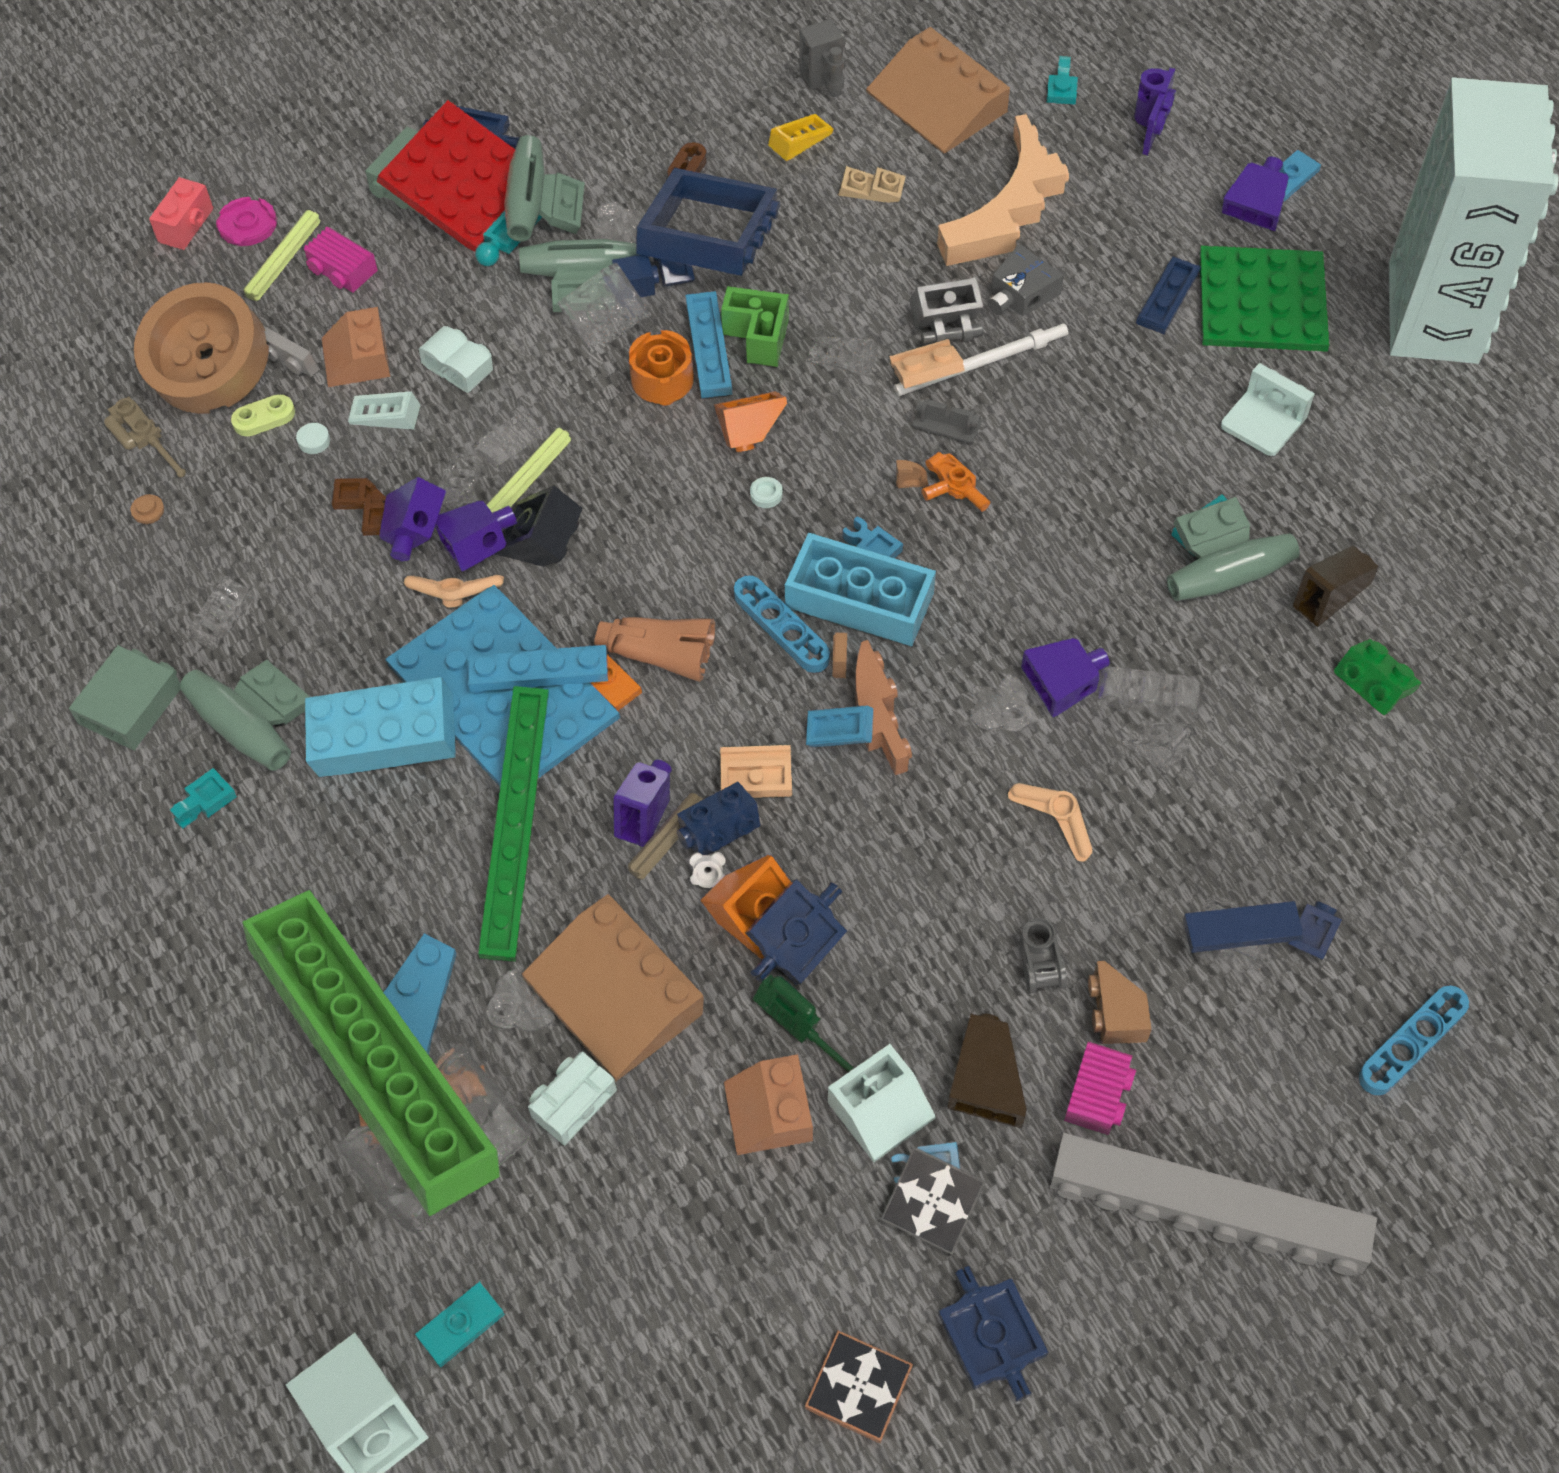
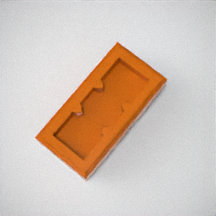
(619, 688)

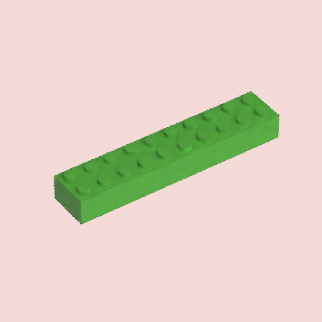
(372, 1053)

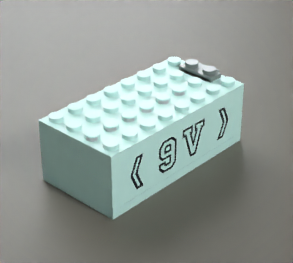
(1471, 219)

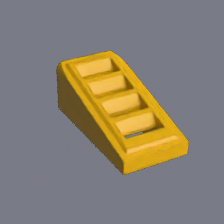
(788, 147)

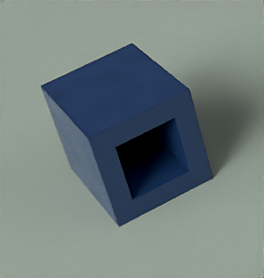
(640, 273)

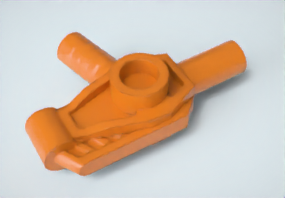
(953, 479)

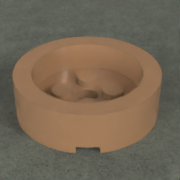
(191, 322)

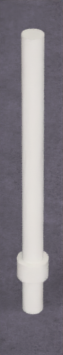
(1035, 339)

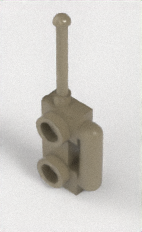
(142, 430)

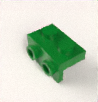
(1376, 675)

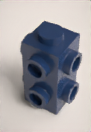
(718, 820)

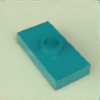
(460, 1324)

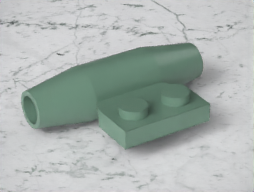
(536, 193)
(571, 262)
(1224, 552)
(249, 711)

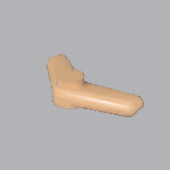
(452, 589)
(1061, 806)

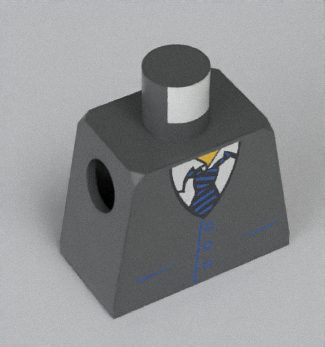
(1024, 283)

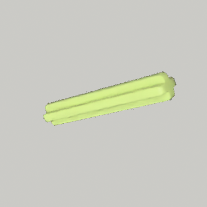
(281, 255)
(530, 470)

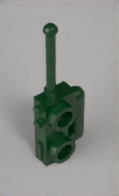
(794, 1013)

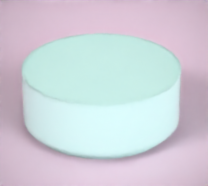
(313, 438)
(766, 492)

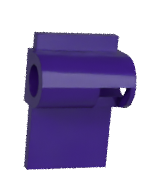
(1154, 102)

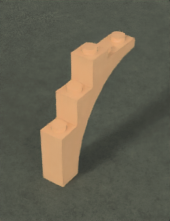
(996, 225)

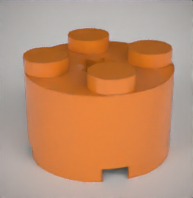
(661, 367)

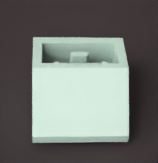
(880, 1103)

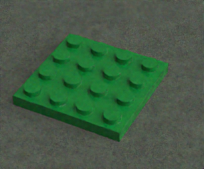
(1263, 298)

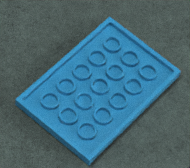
(481, 718)

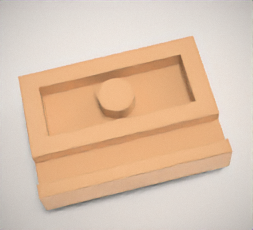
(926, 363)
(759, 769)

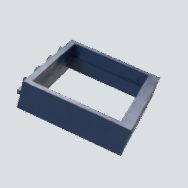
(701, 250)

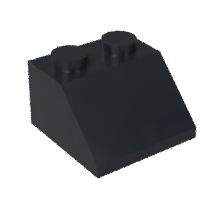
(542, 527)

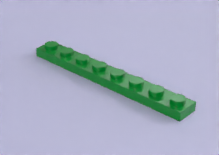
(513, 825)

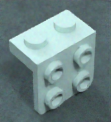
(1268, 411)

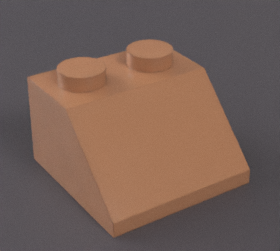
(356, 348)
(769, 1106)

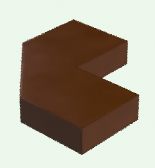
(360, 494)

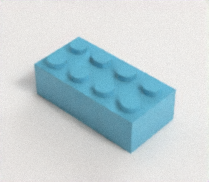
(860, 589)
(380, 727)

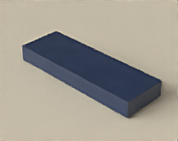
(1168, 295)
(1243, 926)

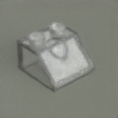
(604, 308)

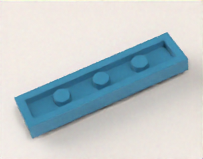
(708, 344)
(538, 668)

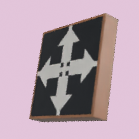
(859, 1386)

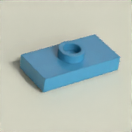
(1300, 170)
(839, 726)

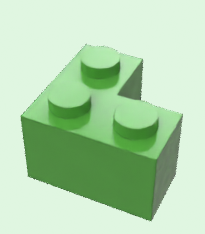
(760, 319)

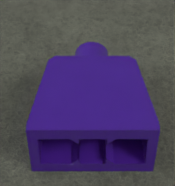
(1258, 194)
(410, 516)
(473, 532)
(1063, 673)
(643, 790)

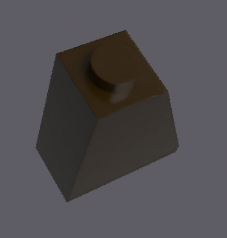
(1333, 584)
(988, 1074)

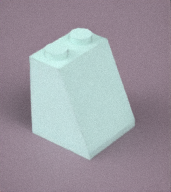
(356, 1410)

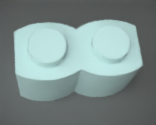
(456, 358)

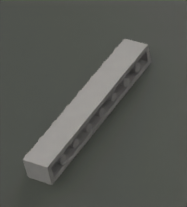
(1214, 1204)

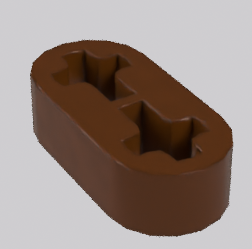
(682, 161)

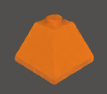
(749, 419)
(744, 896)

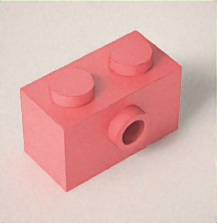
(181, 213)

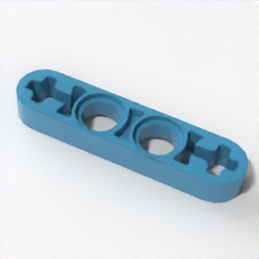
(785, 621)
(1411, 1038)

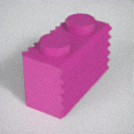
(340, 260)
(1099, 1089)

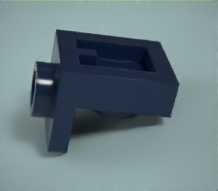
(674, 273)
(1318, 928)

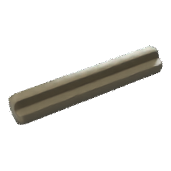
(660, 841)

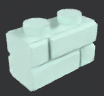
(571, 1097)

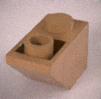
(1121, 1007)

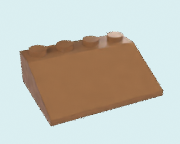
(940, 90)
(614, 988)

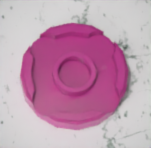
(240, 228)

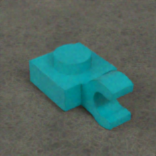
(1062, 87)
(206, 795)

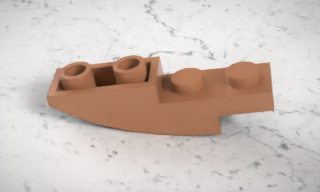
(878, 692)

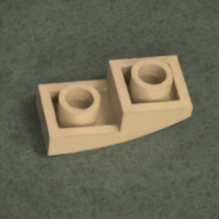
(882, 187)

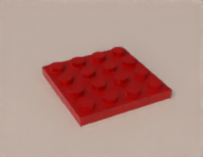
(452, 174)

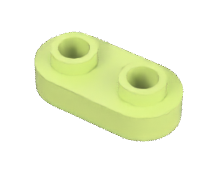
(263, 415)

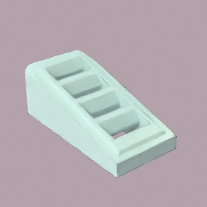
(403, 416)

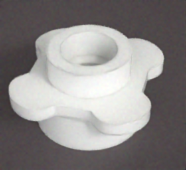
(700, 862)

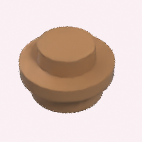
(147, 509)

